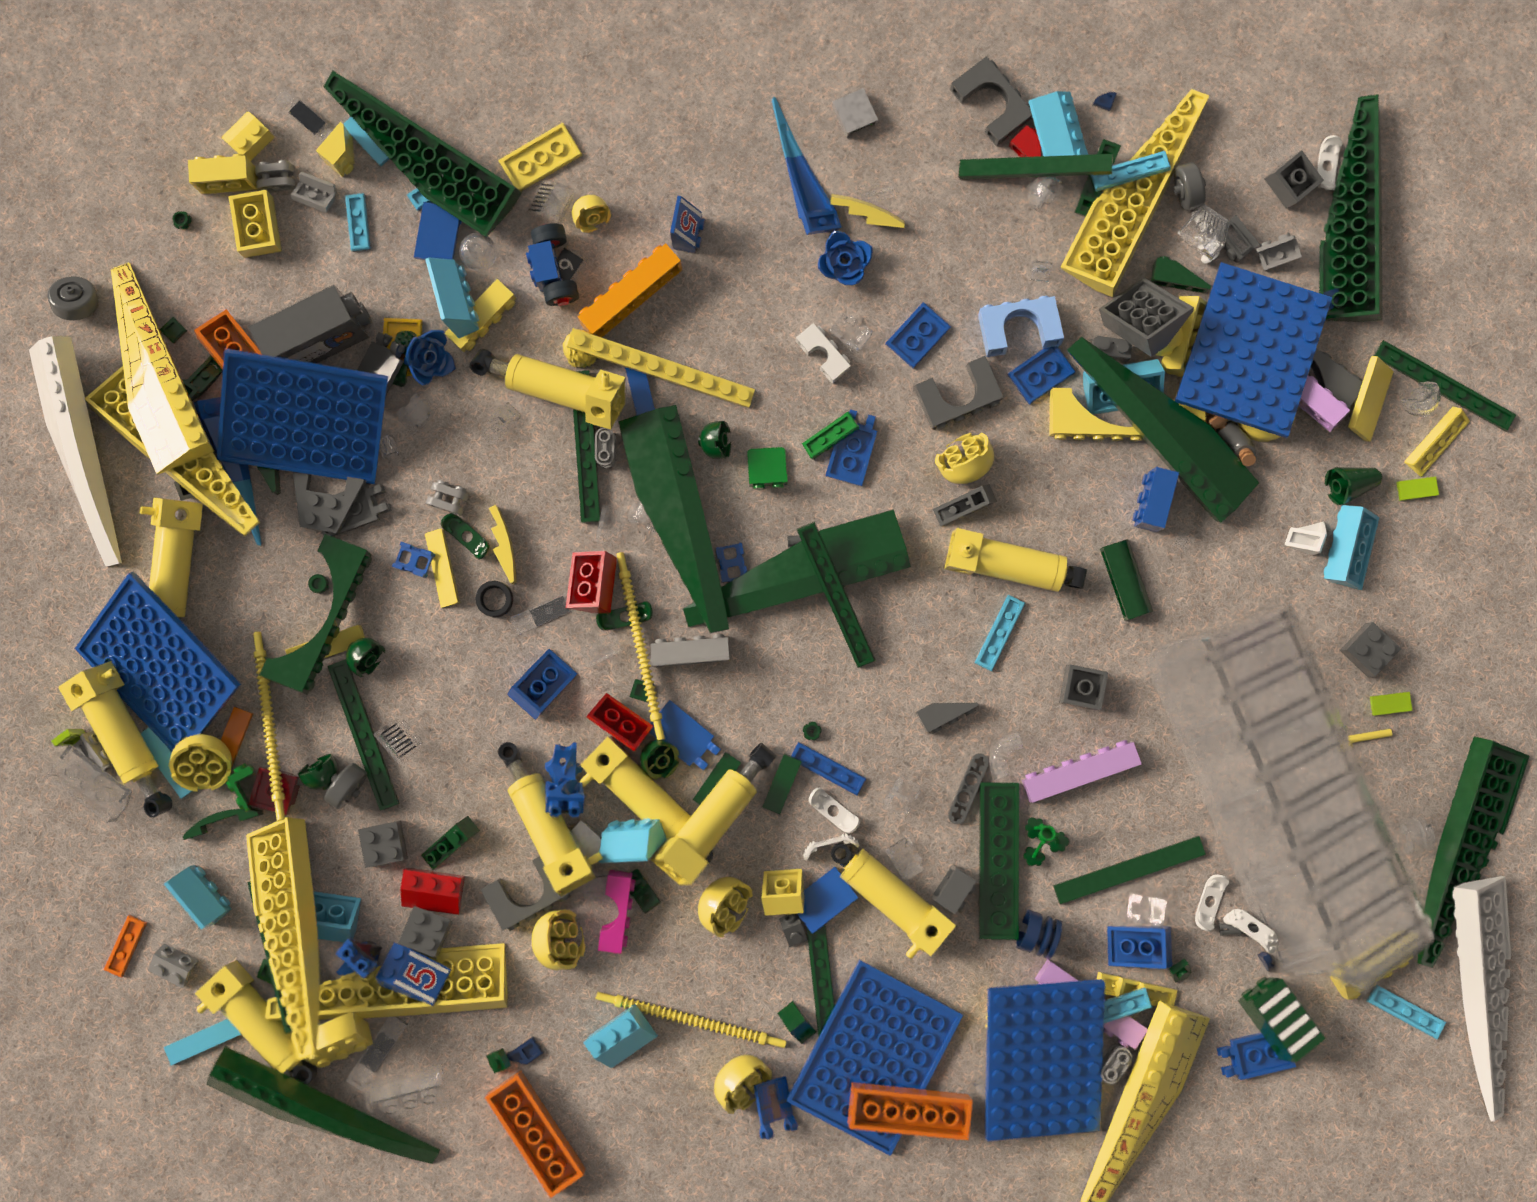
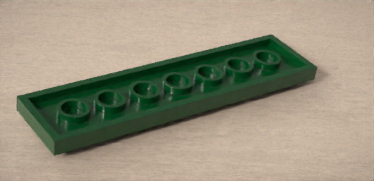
(999, 861)

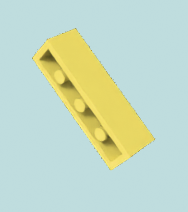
(489, 310)

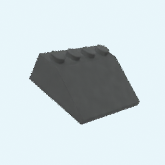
(1145, 316)

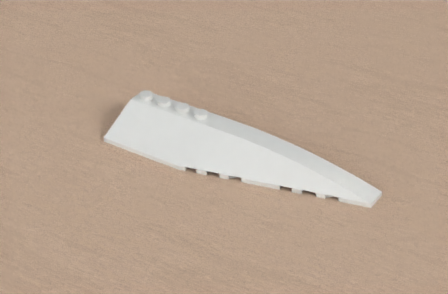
(73, 437)
(1482, 953)

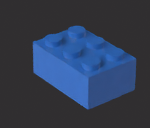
(1155, 499)

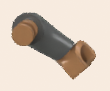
(1233, 437)

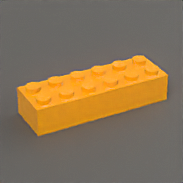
(631, 291)

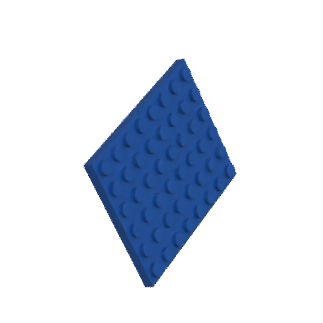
(1253, 350)
(300, 416)
(164, 667)
(877, 1037)
(1044, 1059)

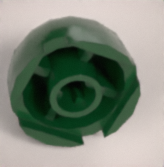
(715, 440)
(361, 659)
(659, 758)
(319, 773)

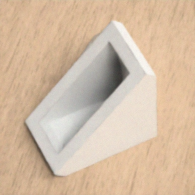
(1308, 538)

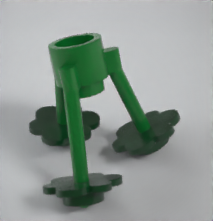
(1046, 835)

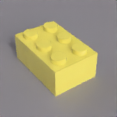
(222, 174)
(255, 223)
(340, 1038)

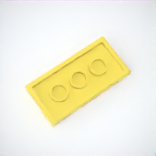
(540, 157)
(1370, 398)

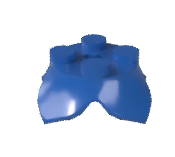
(841, 246)
(438, 360)

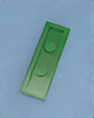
(830, 435)

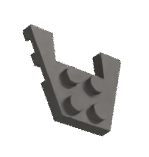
(324, 510)

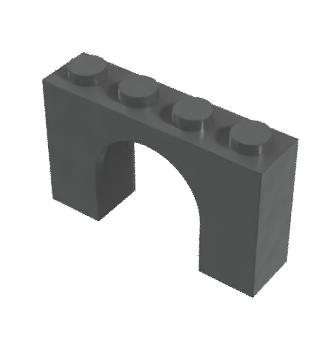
(987, 76)
(940, 412)
(508, 911)

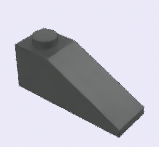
(965, 504)

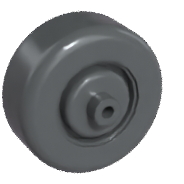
(1189, 186)
(72, 298)
(345, 786)

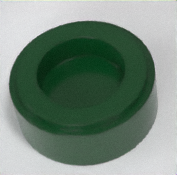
(318, 583)

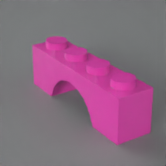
(613, 934)

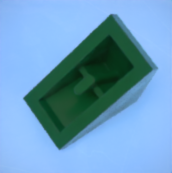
(796, 1022)

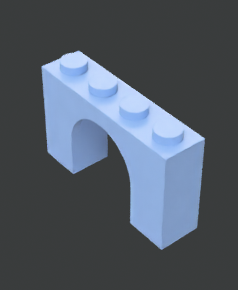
(1040, 311)

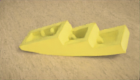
(874, 214)
(505, 549)
(1119, 985)

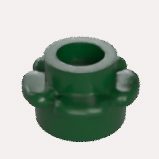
(178, 216)
(817, 731)

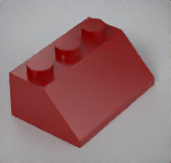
(591, 581)
(620, 722)
(432, 890)

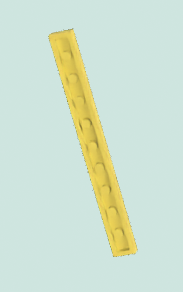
(660, 368)

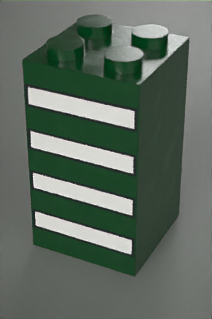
(1281, 1019)

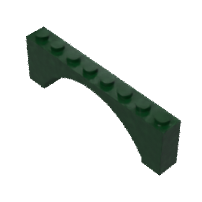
(301, 667)

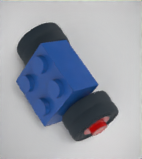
(545, 265)

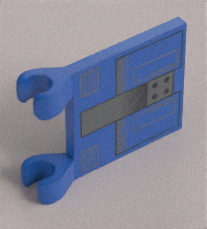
(773, 1106)

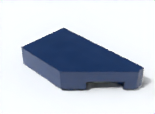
(526, 1052)

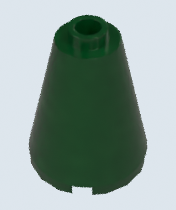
(1351, 482)

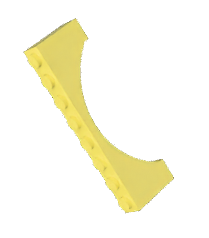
(1073, 420)

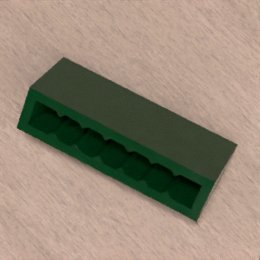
(1126, 579)

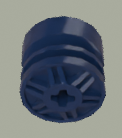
(1042, 935)

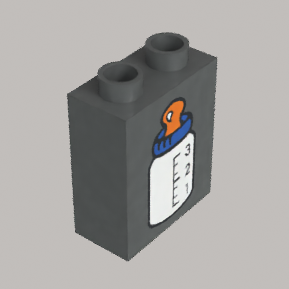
(313, 327)

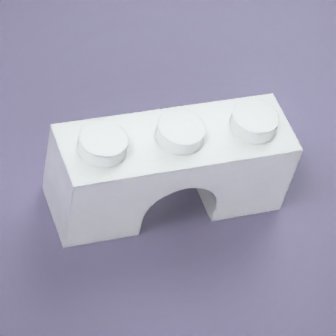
(814, 339)

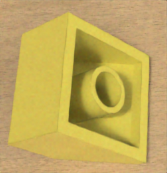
(248, 136)
(338, 150)
(783, 892)

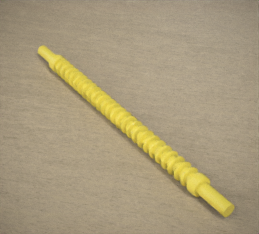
(624, 575)
(277, 795)
(762, 1038)

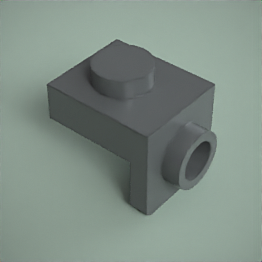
(793, 929)

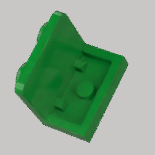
(767, 467)
(233, 784)

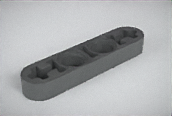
(965, 787)

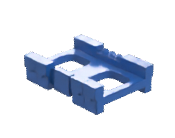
(416, 553)
(725, 564)

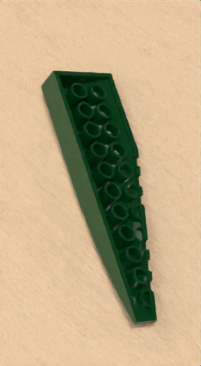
(462, 189)
(1353, 242)
(1173, 432)
(671, 499)
(857, 548)
(1475, 817)
(305, 1106)

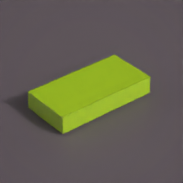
(1417, 488)
(1390, 703)
(68, 737)

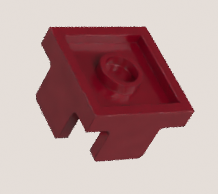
(262, 795)

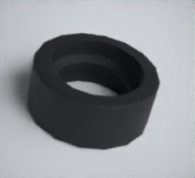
(480, 602)

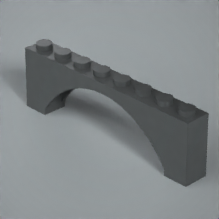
(1336, 378)

